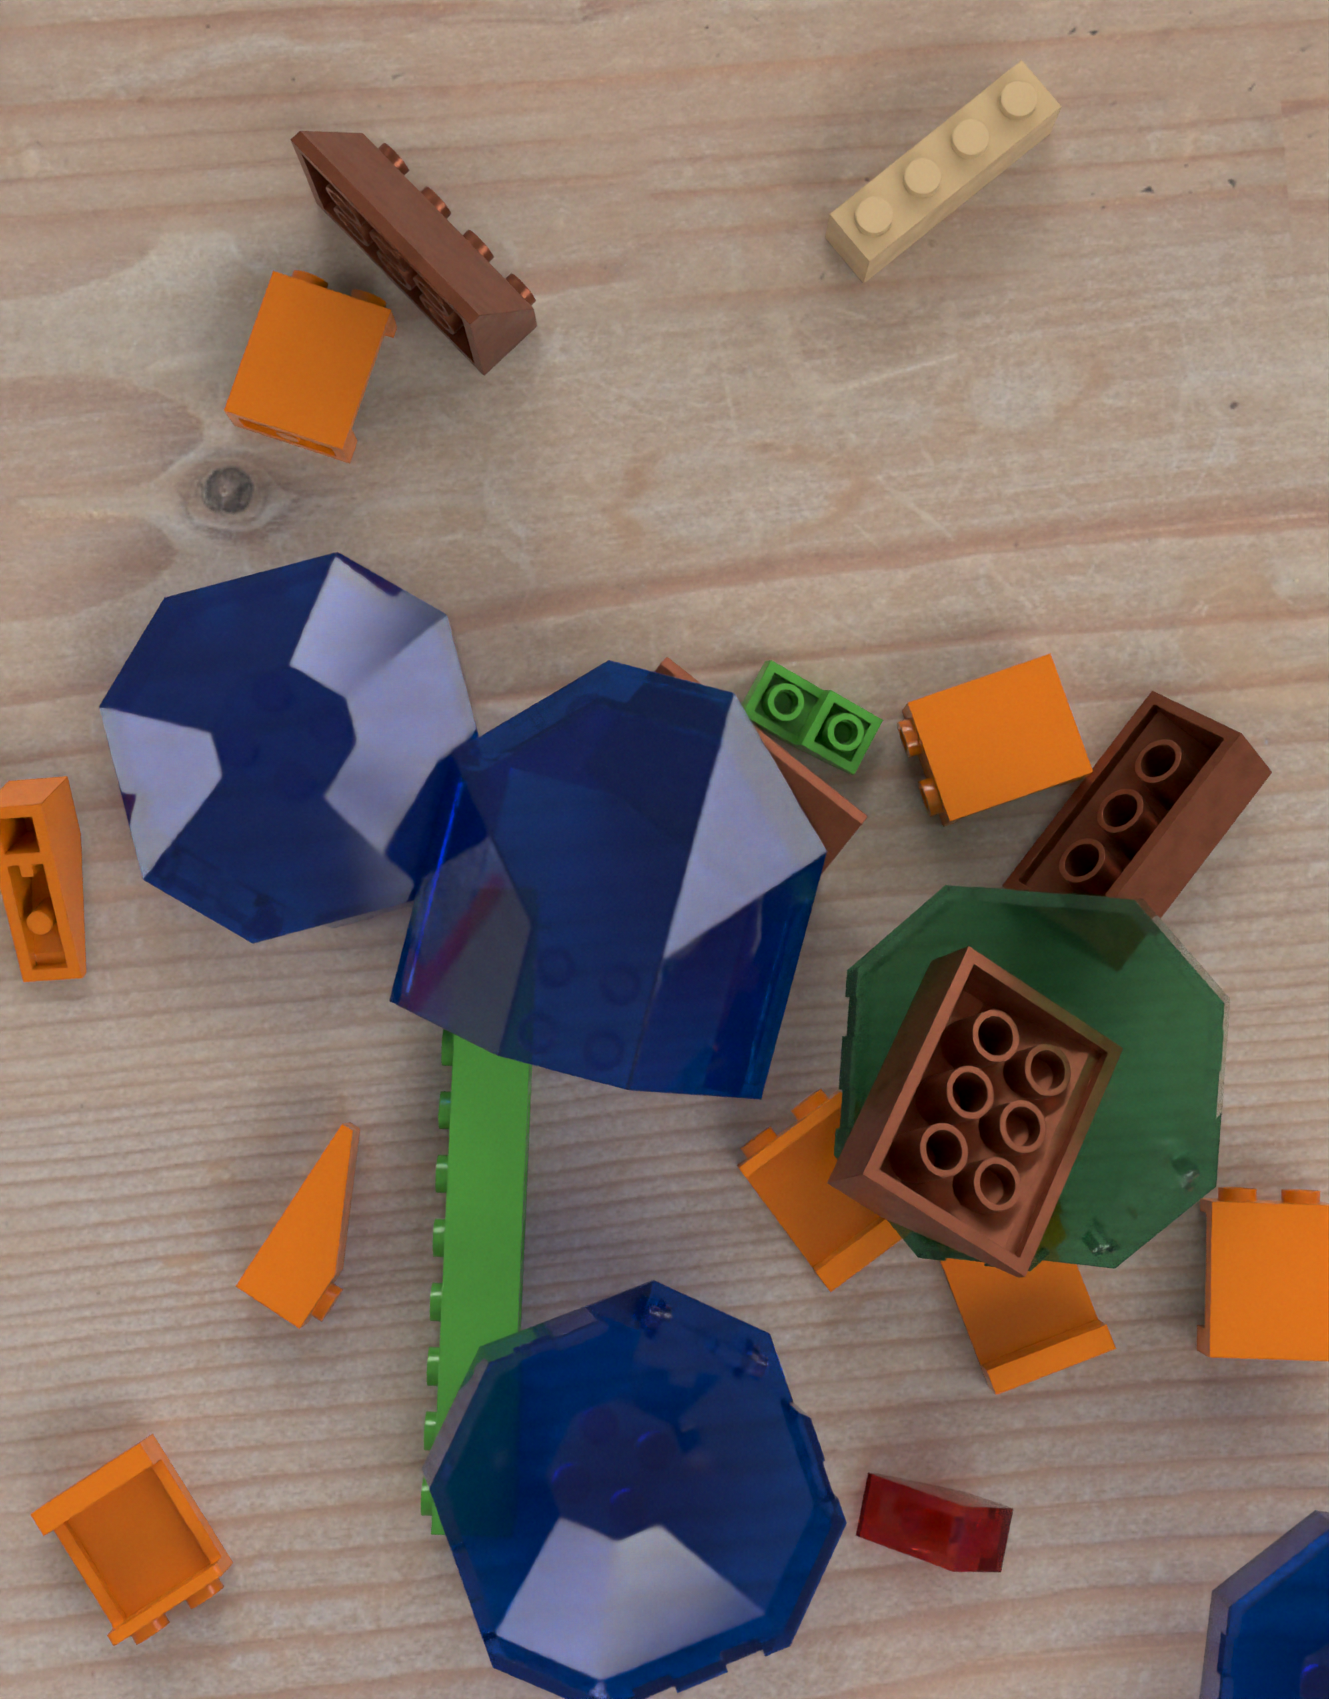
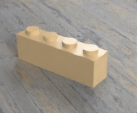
(942, 171)

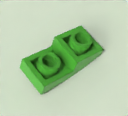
(810, 717)

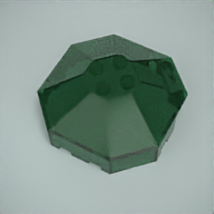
(1123, 975)

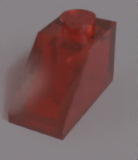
(935, 1523)

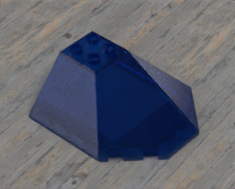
(616, 889)

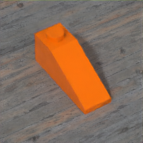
(43, 878)
(308, 1244)

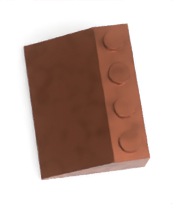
(416, 244)
(977, 1113)

